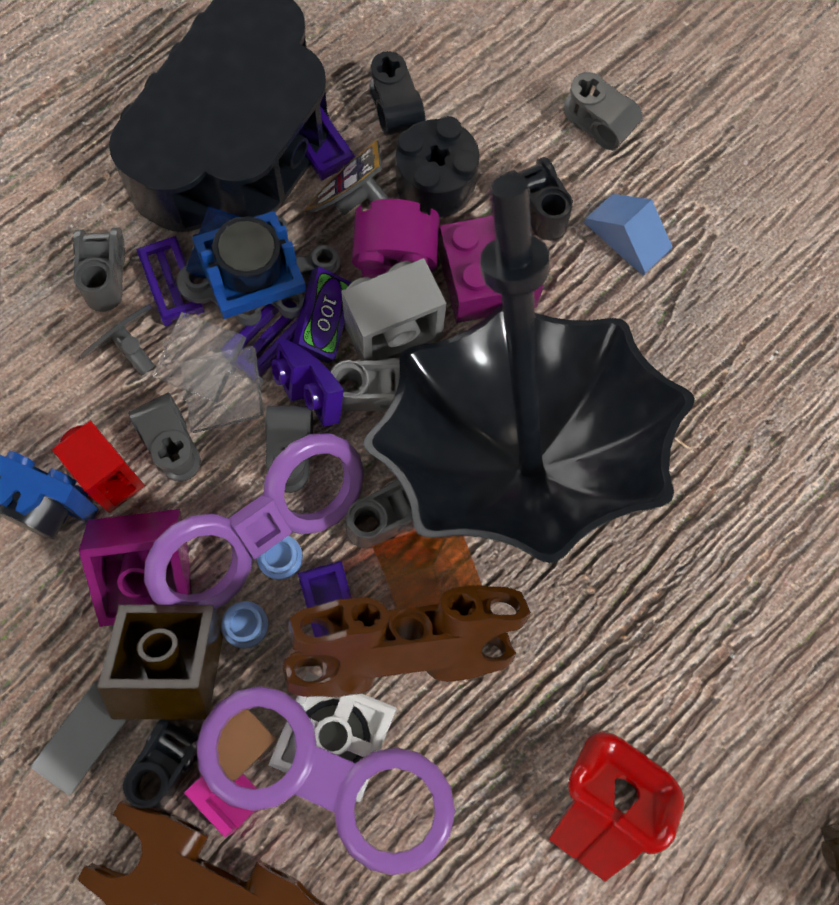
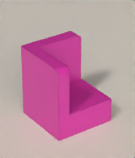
(219, 813)

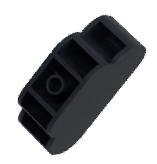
(224, 117)

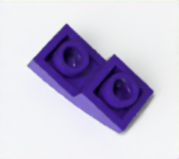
(308, 379)

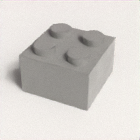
(394, 311)

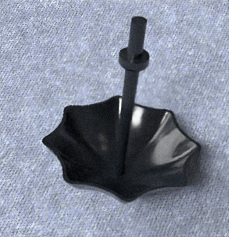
(528, 418)

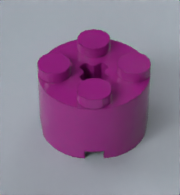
(393, 234)

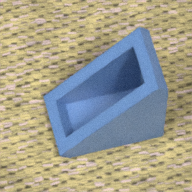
(632, 230)

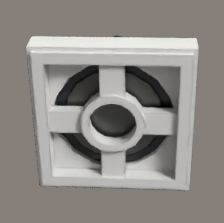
(339, 728)

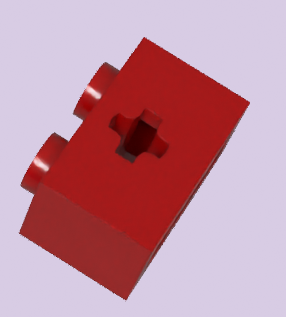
(97, 466)

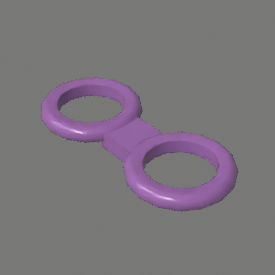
(256, 525)
(326, 780)

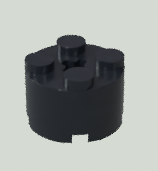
(437, 165)

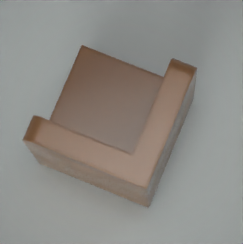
(243, 743)

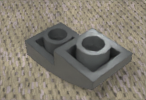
(78, 742)

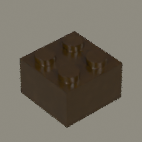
(161, 662)

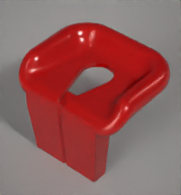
(597, 830)

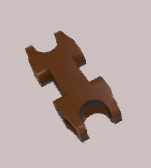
(379, 642)
(176, 875)

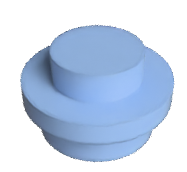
(281, 560)
(245, 624)

